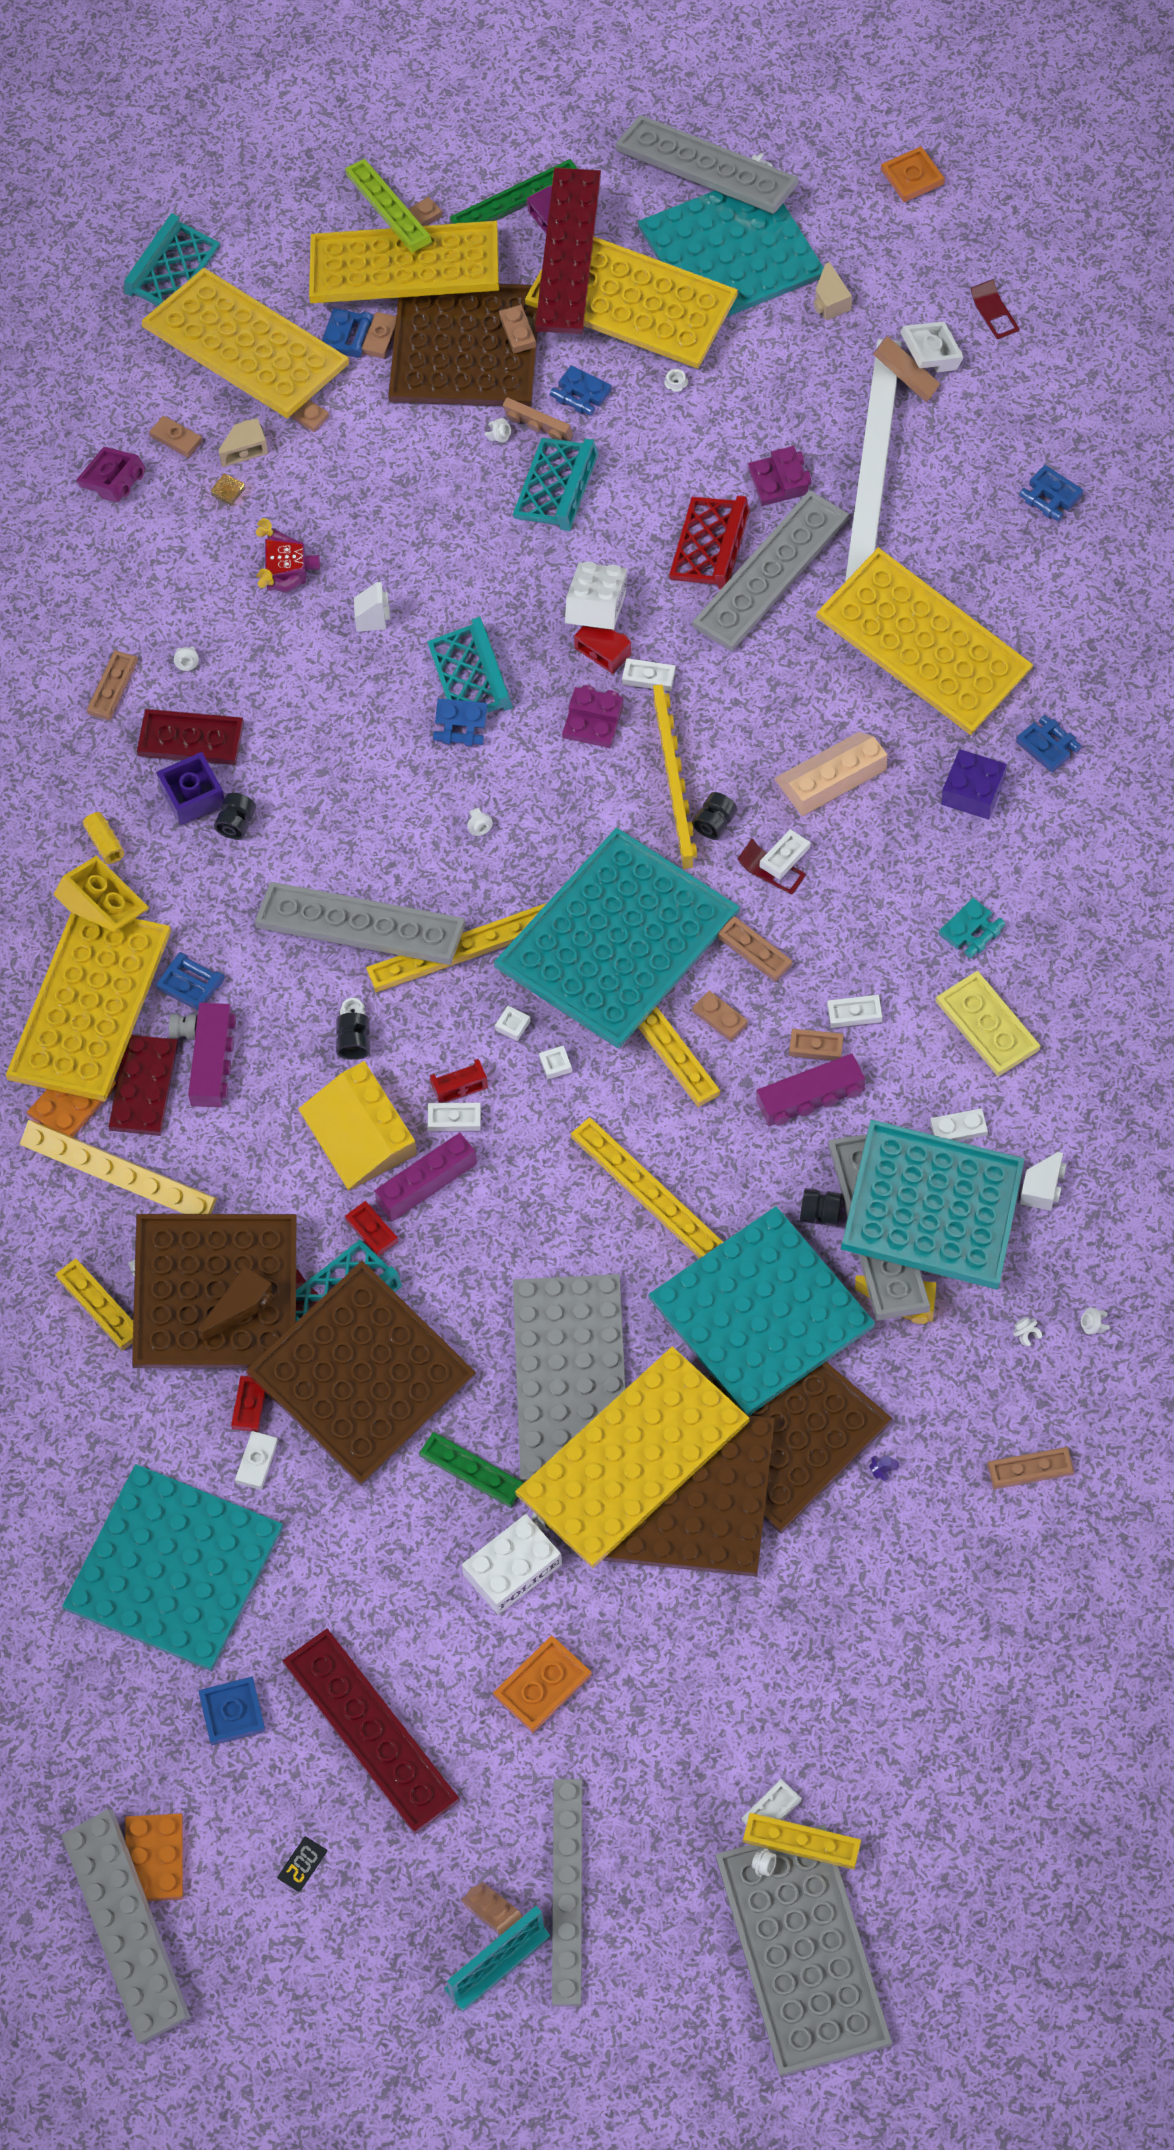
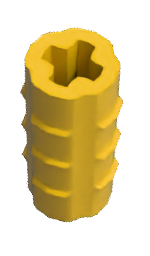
(103, 838)

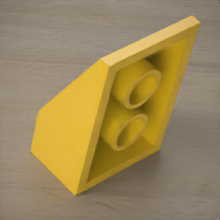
(99, 895)

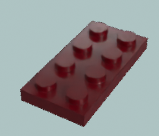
(186, 734)
(143, 1085)

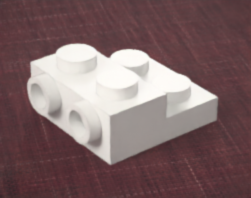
(932, 346)

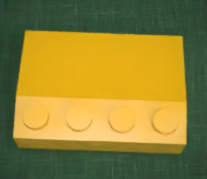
(358, 1127)

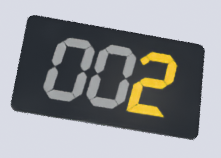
(302, 1864)

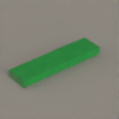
(471, 1469)

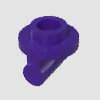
(880, 1467)

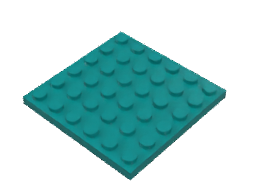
(734, 246)
(933, 1204)
(761, 1311)
(173, 1567)

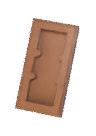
(379, 335)
(175, 436)

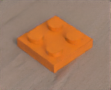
(912, 174)

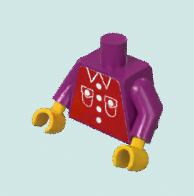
(284, 560)

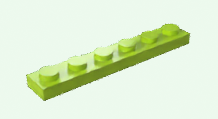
(388, 205)

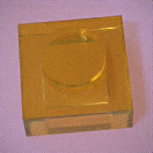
(227, 489)

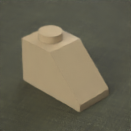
(831, 294)
(243, 443)

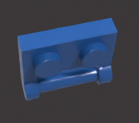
(340, 329)
(185, 987)

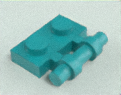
(966, 923)

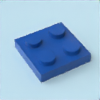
(231, 1710)

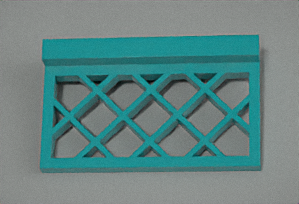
(156, 251)
(573, 490)
(487, 660)
(323, 1277)
(497, 1959)

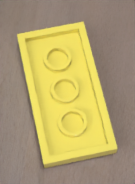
(987, 1023)

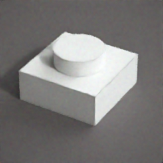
(512, 1023)
(555, 1062)

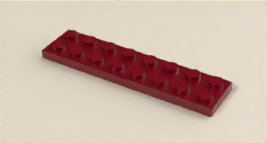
(568, 251)
(371, 1731)

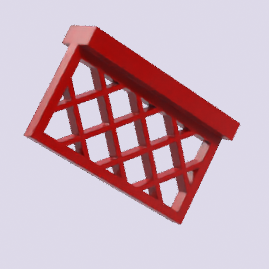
(730, 539)

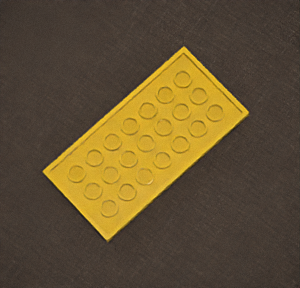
(380, 265)
(651, 303)
(245, 342)
(924, 641)
(88, 1006)
(632, 1457)

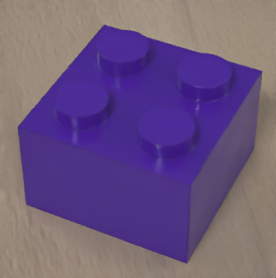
(974, 784)
(190, 788)

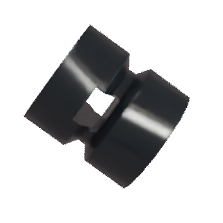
(235, 816)
(714, 816)
(353, 1036)
(820, 1207)

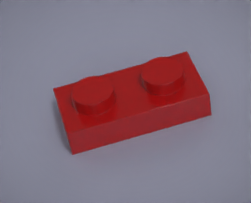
(371, 1228)
(248, 1405)

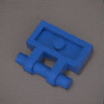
(583, 385)
(1056, 488)
(460, 714)
(1045, 748)

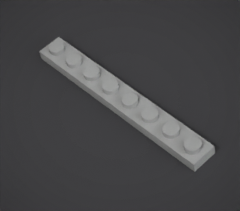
(567, 1893)

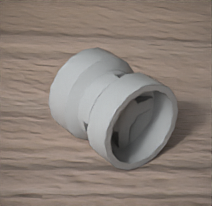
(182, 1026)

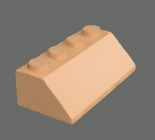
(833, 772)

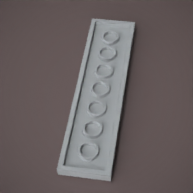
(707, 164)
(770, 570)
(360, 923)
(891, 1287)
(125, 1927)

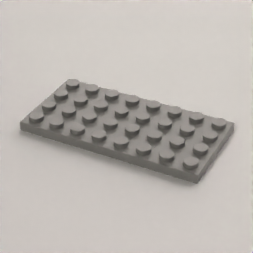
(564, 1359)
(804, 1959)

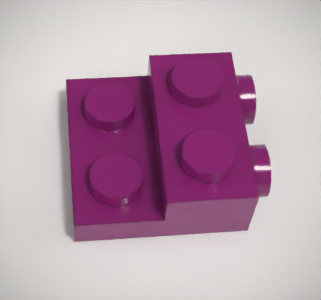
(112, 473)
(780, 476)
(593, 716)

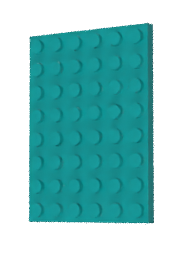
(616, 937)

